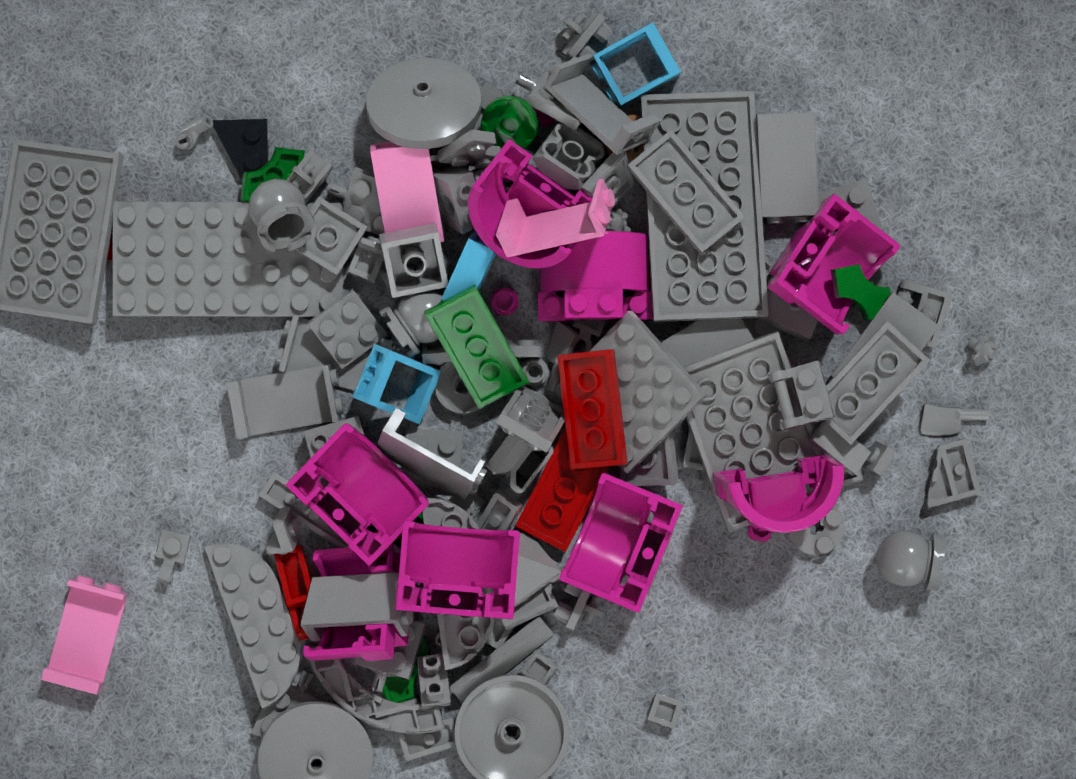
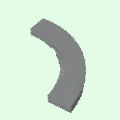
(372, 708)

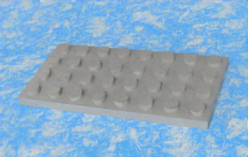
(209, 264)
(730, 274)

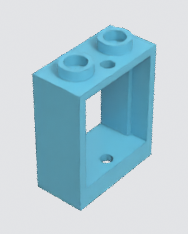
(659, 49)
(471, 266)
(381, 364)

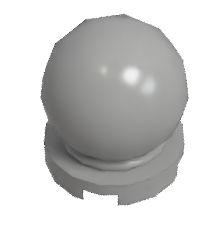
(280, 215)
(410, 322)
(909, 559)

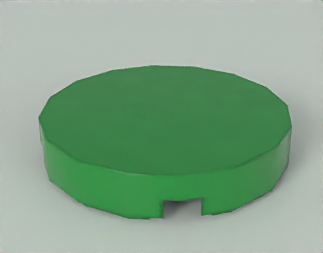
(510, 119)

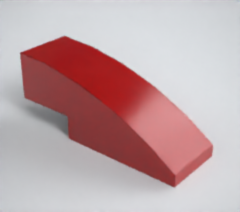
(296, 584)

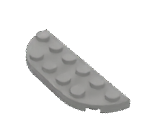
(258, 619)
(460, 635)

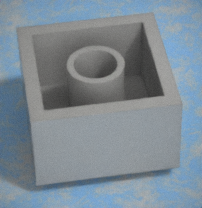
(413, 260)

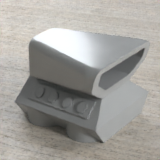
(569, 157)
(520, 459)

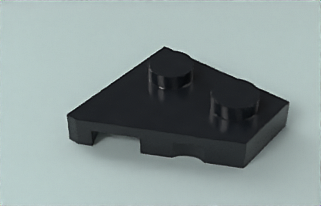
(245, 142)

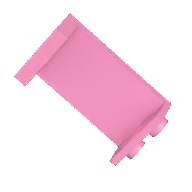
(405, 187)
(557, 227)
(86, 635)

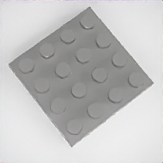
(652, 387)

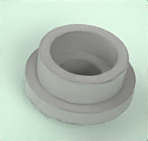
(535, 381)

